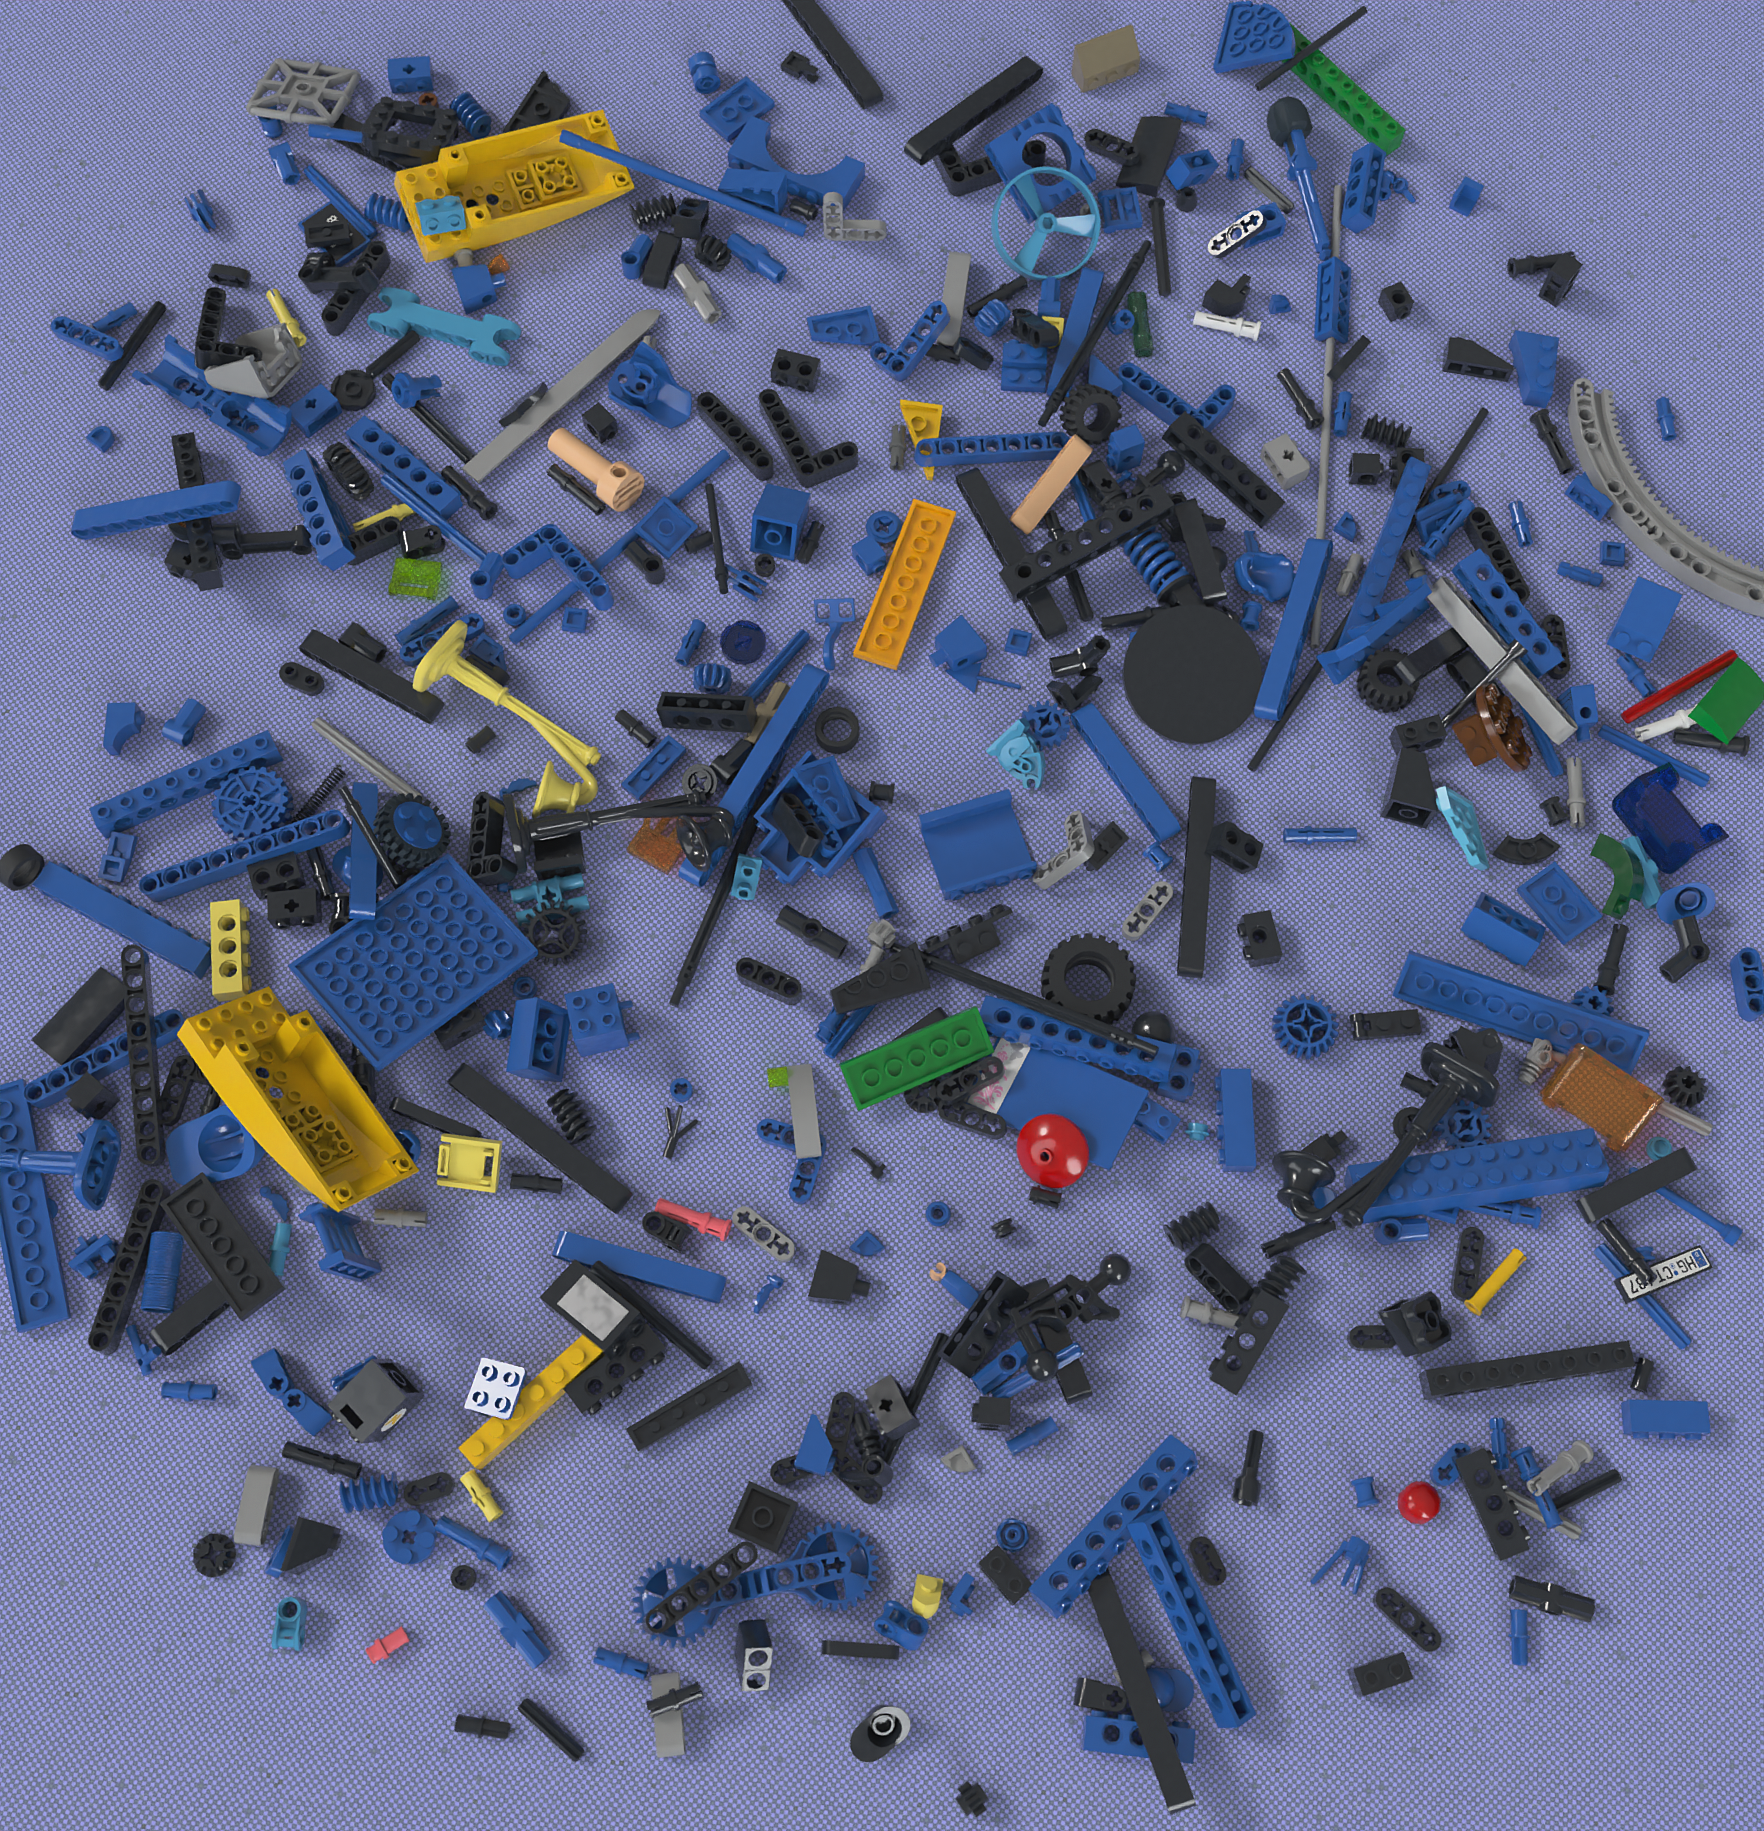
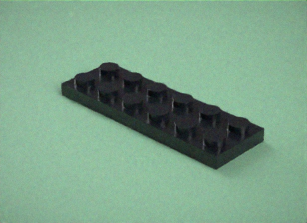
(222, 1246)

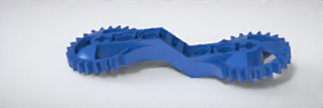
(765, 1582)

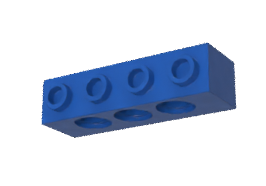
(1363, 188)
(1094, 1739)

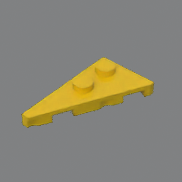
(923, 423)

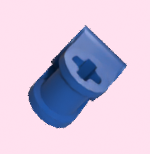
(271, 127)
(271, 1371)
(309, 1414)
(902, 1625)

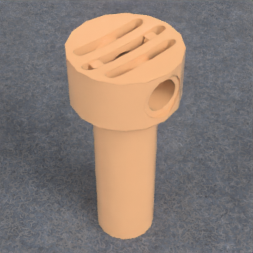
(616, 483)

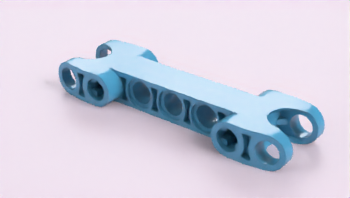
(477, 336)

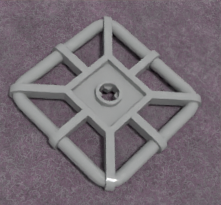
(303, 91)

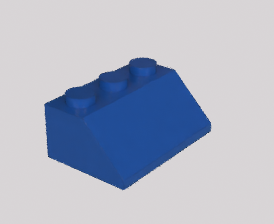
(1503, 929)
(538, 1040)

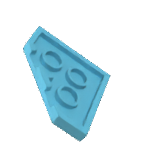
(1464, 825)

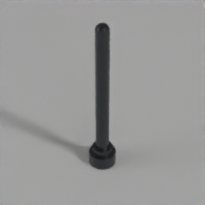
(1514, 652)

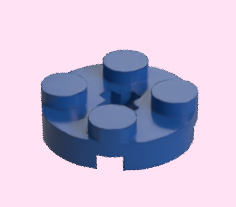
(395, 1533)

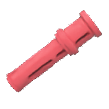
(704, 1222)

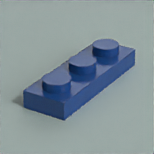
(653, 768)

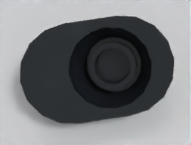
(879, 1733)

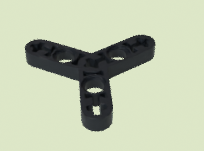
(837, 1444)

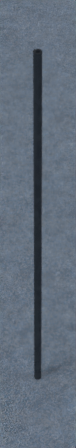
(1333, 642)

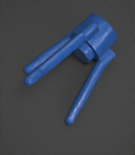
(1356, 1553)

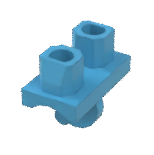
(746, 877)

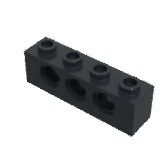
(707, 712)
(972, 1329)
(1234, 1378)
(579, 1388)
(1503, 1544)

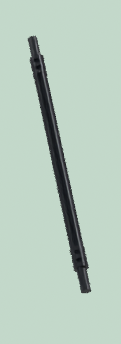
(1094, 334)
(722, 891)
(1033, 1002)

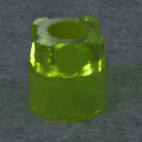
(777, 1077)

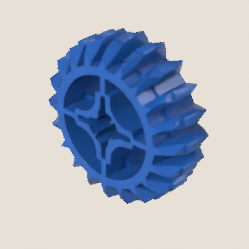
(1324, 1023)

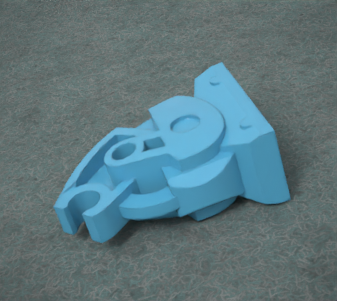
(1019, 751)

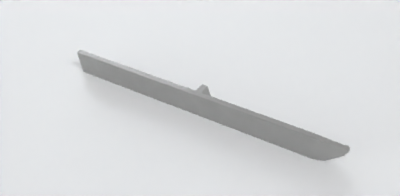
(561, 394)

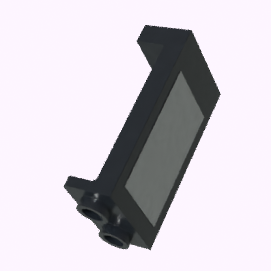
(593, 1309)

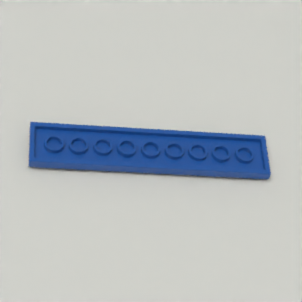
(1517, 1010)
(27, 1223)

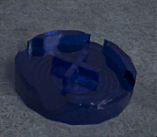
(743, 642)

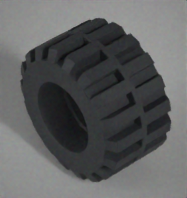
(1106, 417)
(1376, 692)

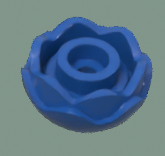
(1014, 1526)

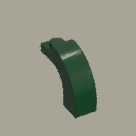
(1627, 874)

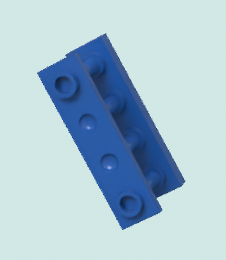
(341, 1245)

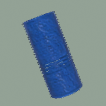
(162, 1262)

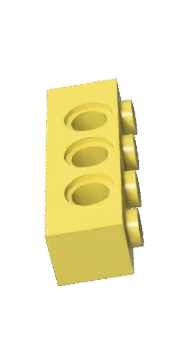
(221, 916)

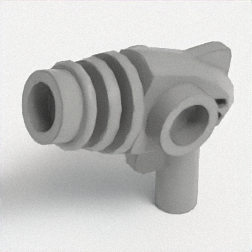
(1537, 1060)

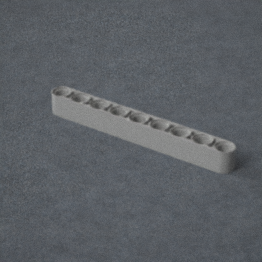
(1491, 650)

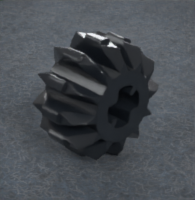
(712, 253)
(1684, 1087)

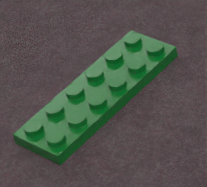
(916, 1058)

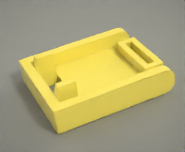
(465, 1162)

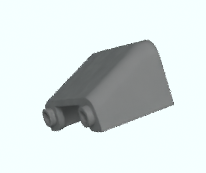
(261, 378)

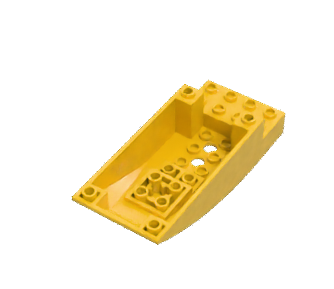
(527, 172)
(324, 1122)

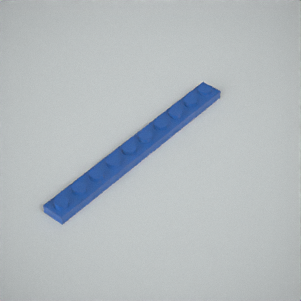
(1387, 546)

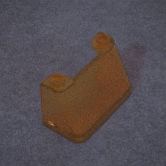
(1601, 1096)

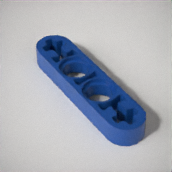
(84, 341)
(436, 635)

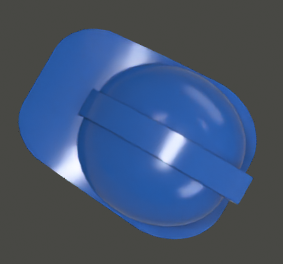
(214, 1146)

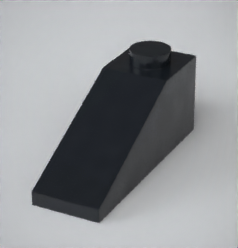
(1473, 360)

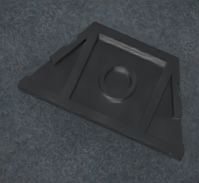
(541, 105)

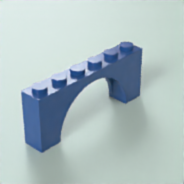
(751, 153)

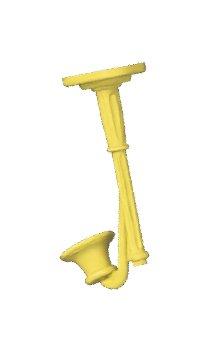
(553, 792)

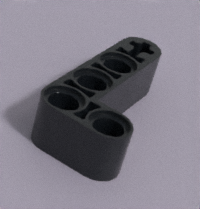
(485, 843)

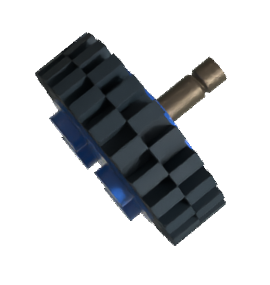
(412, 830)

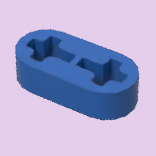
(1448, 488)
(1444, 1461)
(276, 1560)

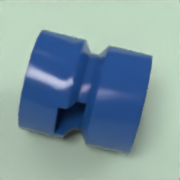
(704, 72)

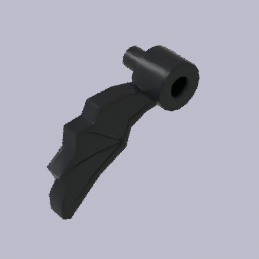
(876, 1172)

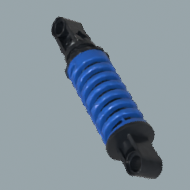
(1146, 548)

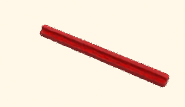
(1679, 686)

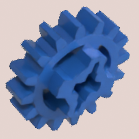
(1050, 733)
(1455, 1120)

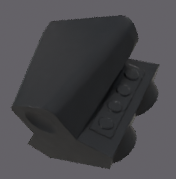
(1477, 1045)
(1417, 1324)

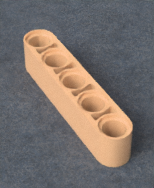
(1051, 484)

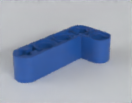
(913, 339)

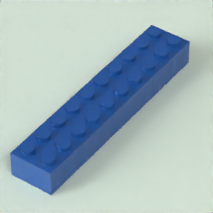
(1487, 1174)

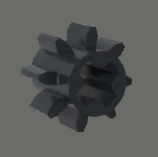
(972, 1799)

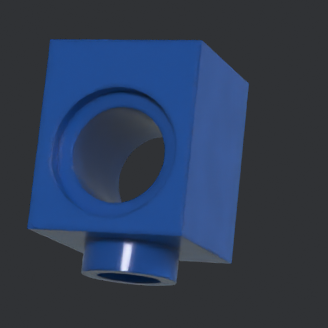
(869, 555)

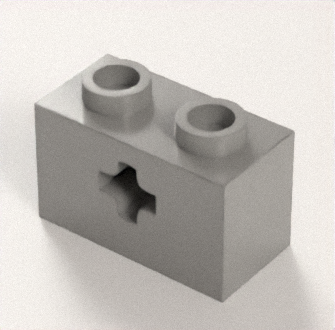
(1285, 461)

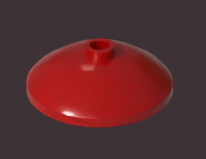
(1063, 1143)

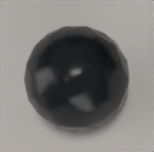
(1155, 1026)

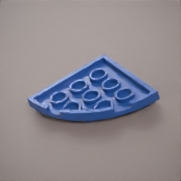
(1253, 37)

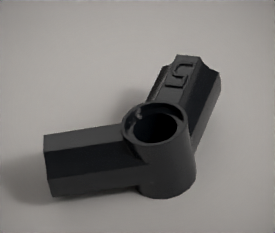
(1082, 660)
(1683, 961)

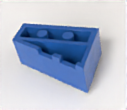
(1535, 365)

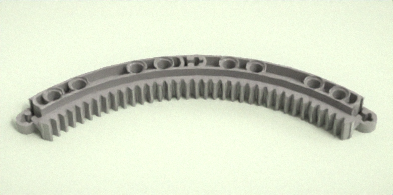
(1643, 519)

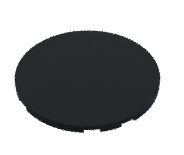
(1192, 674)

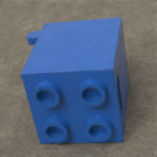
(598, 1020)

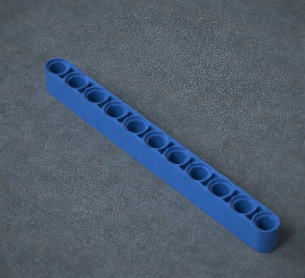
(765, 758)

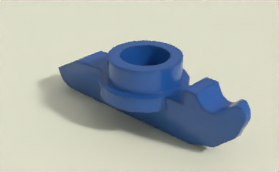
(1401, 186)

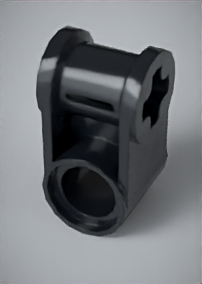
(420, 542)
(667, 1232)
(1094, 1693)

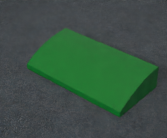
(1730, 701)

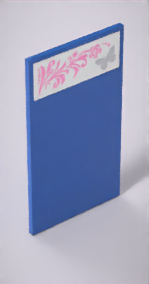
(1054, 1084)

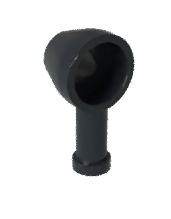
(1183, 202)

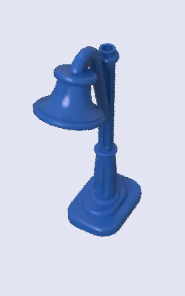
(91, 1167)

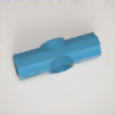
(1652, 888)

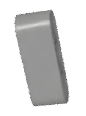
(256, 1505)
(670, 1725)

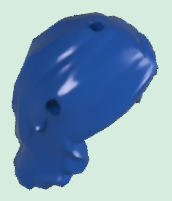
(1265, 574)

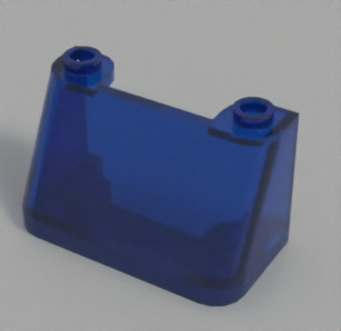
(1662, 821)

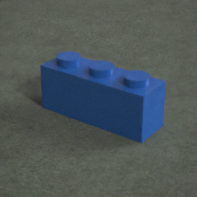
(1665, 1419)

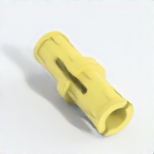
(481, 1495)

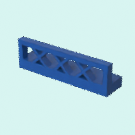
(1329, 299)

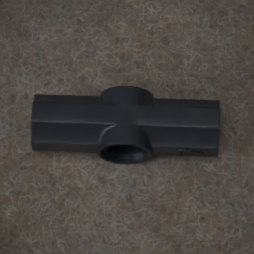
(824, 940)
(1551, 1598)

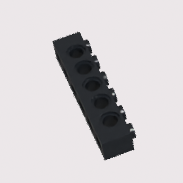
(1223, 469)

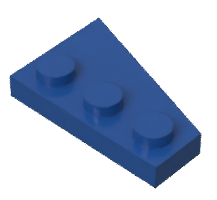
(828, 790)

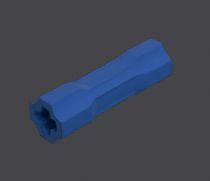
(882, 898)

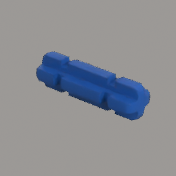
(1580, 574)
(339, 1382)
(1499, 1443)

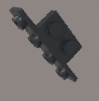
(970, 938)

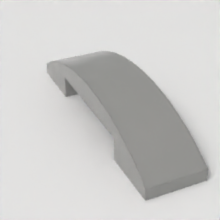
(804, 1111)

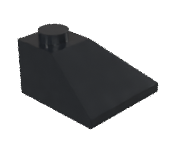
(310, 1545)

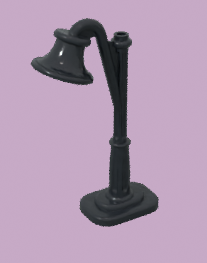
(696, 838)
(1306, 1172)

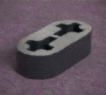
(229, 275)
(973, 353)
(1372, 1344)
(430, 1495)
(1212, 1557)

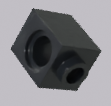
(1396, 301)
(600, 423)
(1365, 468)

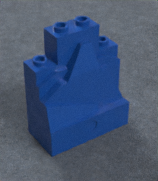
(781, 855)

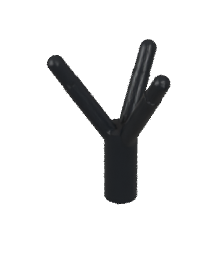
(673, 1129)

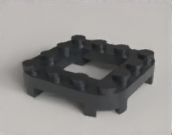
(388, 112)

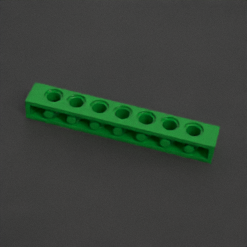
(1347, 98)

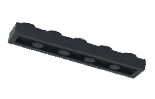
(688, 1407)

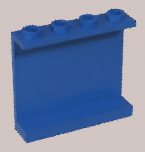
(976, 845)

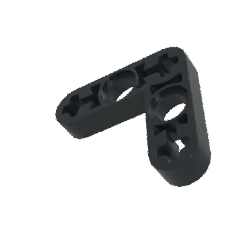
(192, 1075)
(991, 1118)

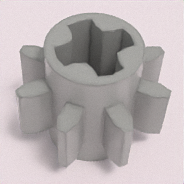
(881, 934)

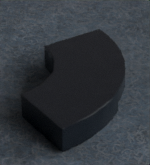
(523, 405)
(1526, 851)

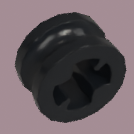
(758, 565)
(1003, 1228)
(470, 1581)

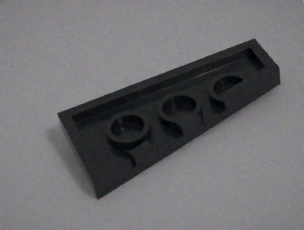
(889, 980)

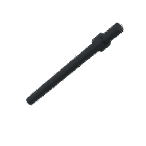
(721, 570)
(354, 808)

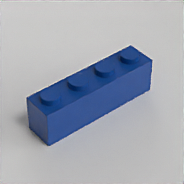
(1236, 1120)

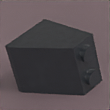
(1410, 790)

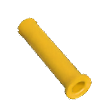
(1495, 1282)

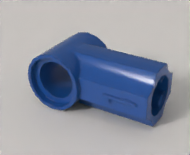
(284, 161)
(635, 257)
(1049, 301)
(487, 575)
(182, 726)
(1403, 1231)

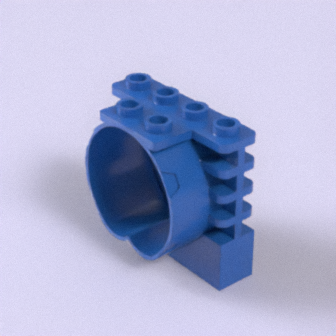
(1006, 157)

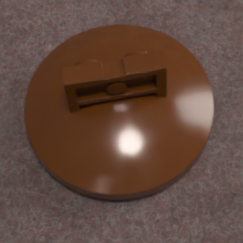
(1494, 731)

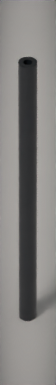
(1311, 48)

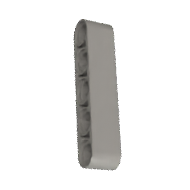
(954, 295)

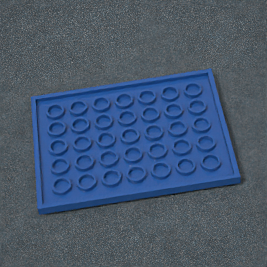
(416, 964)

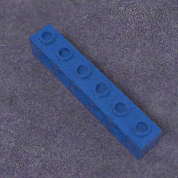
(361, 437)
(318, 510)
(1495, 608)

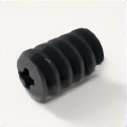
(653, 212)
(1386, 432)
(570, 1117)
(1193, 1226)
(1281, 1276)

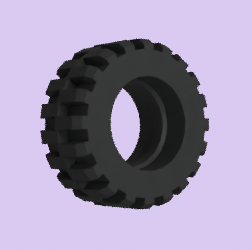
(1096, 953)

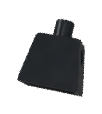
(836, 1281)

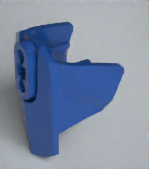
(661, 400)

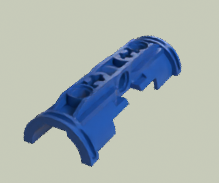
(180, 367)

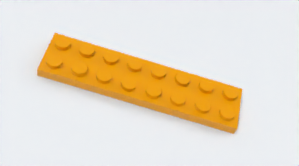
(904, 584)

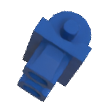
(90, 1252)

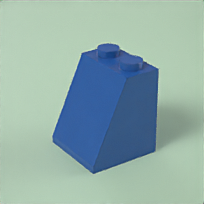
(779, 521)

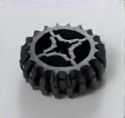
(348, 471)
(546, 923)

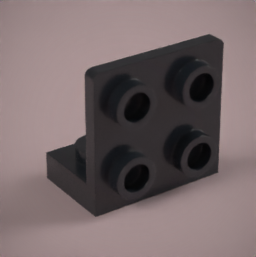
(559, 856)

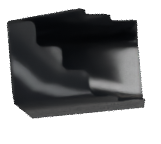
(753, 1636)

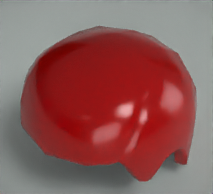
(1419, 1502)

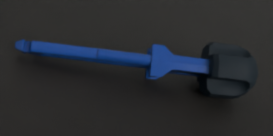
(1289, 127)

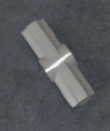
(697, 293)

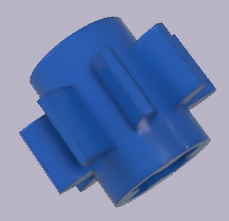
(498, 1024)

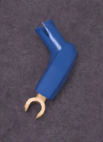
(956, 1286)

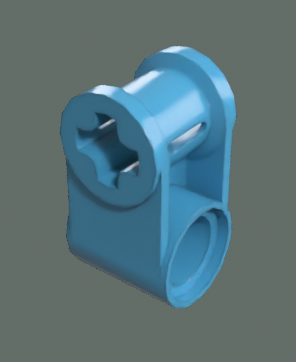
(290, 1626)

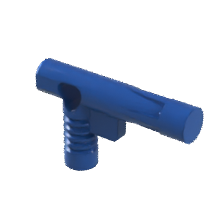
(143, 1354)

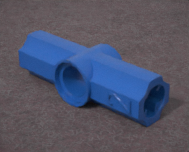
(756, 258)
(994, 1373)
(517, 1630)

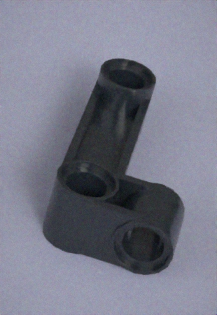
(321, 274)
(235, 543)

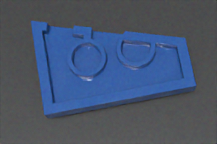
(845, 326)

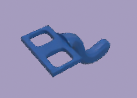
(835, 622)

